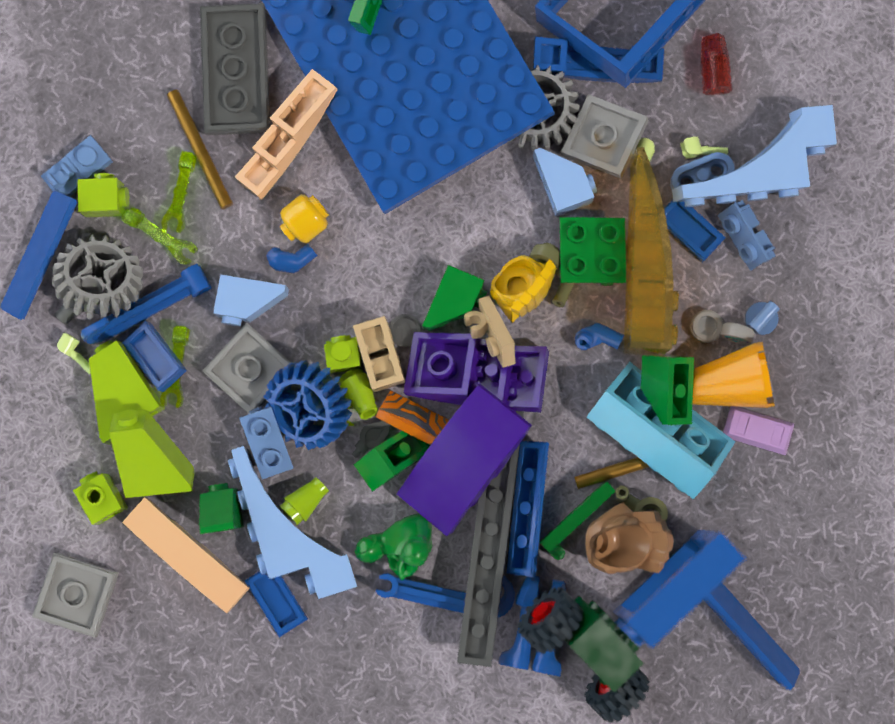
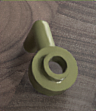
(542, 254)
(645, 504)

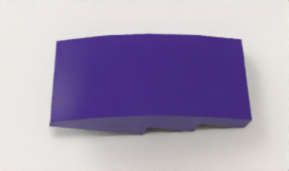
(454, 364)
(464, 459)

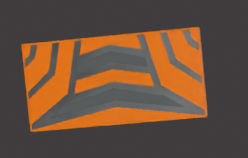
(411, 417)

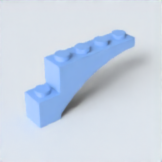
(777, 168)
(281, 543)

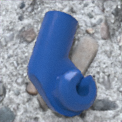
(288, 261)
(597, 334)

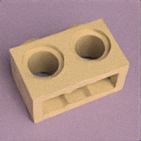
(379, 354)

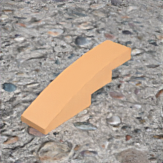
(287, 135)
(186, 555)

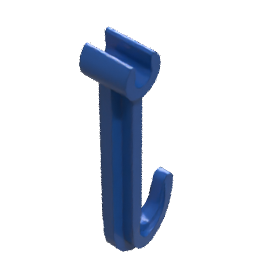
(191, 283)
(439, 596)

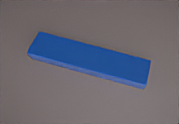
(38, 255)
(527, 508)
(753, 636)

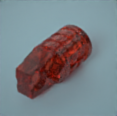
(715, 65)

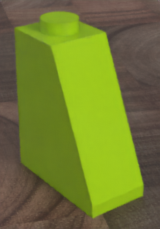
(118, 386)
(147, 456)

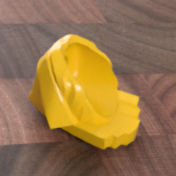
(522, 285)

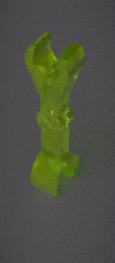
(186, 166)
(136, 219)
(180, 339)

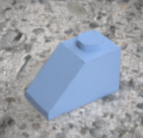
(564, 182)
(245, 299)

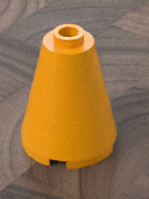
(735, 380)

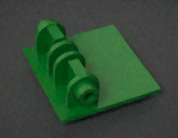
(592, 250)

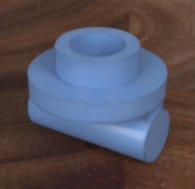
(762, 317)

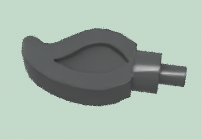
(371, 436)

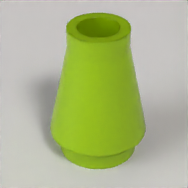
(359, 392)
(303, 501)

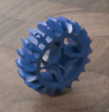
(317, 399)

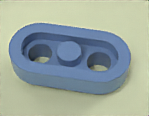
(700, 169)

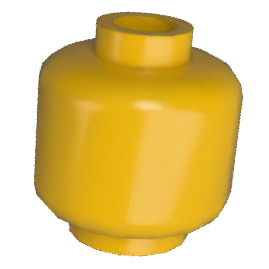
(304, 218)

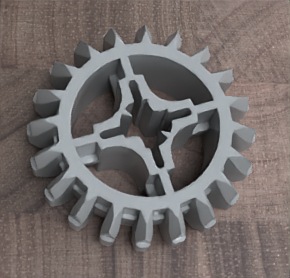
(562, 98)
(91, 293)

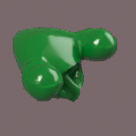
(404, 543)

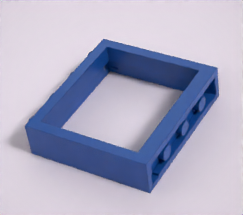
(641, 53)
(678, 587)

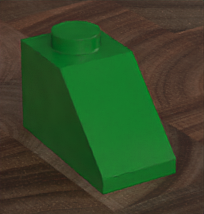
(455, 297)
(669, 387)
(390, 459)
(219, 509)

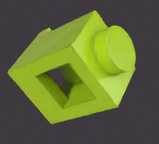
(343, 354)

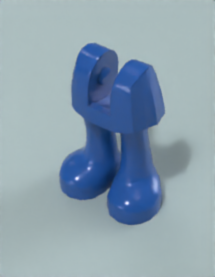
(519, 653)

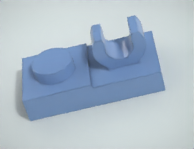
(80, 163)

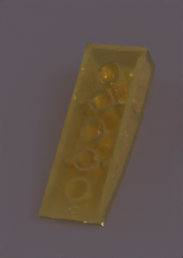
(648, 267)

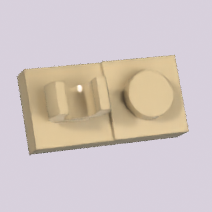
(490, 322)

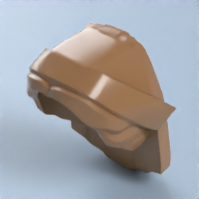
(628, 541)

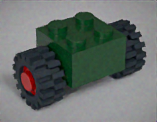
(597, 642)

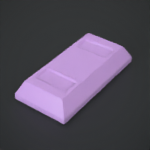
(758, 430)

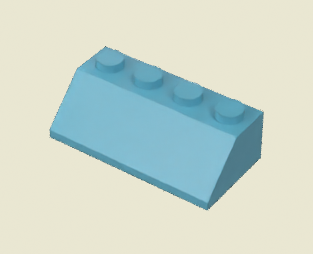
(680, 453)

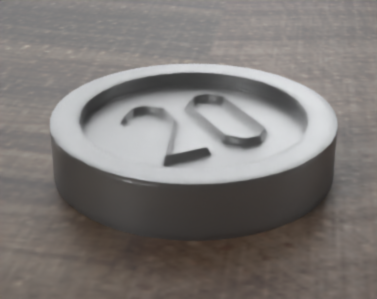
(403, 328)

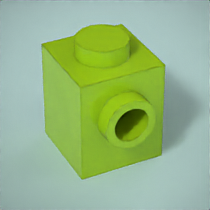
(102, 196)
(99, 497)

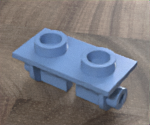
(738, 222)
(266, 442)

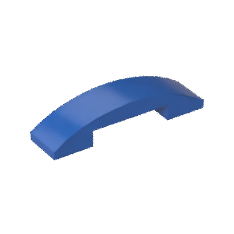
(574, 66)

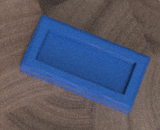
(692, 230)
(154, 356)
(276, 602)

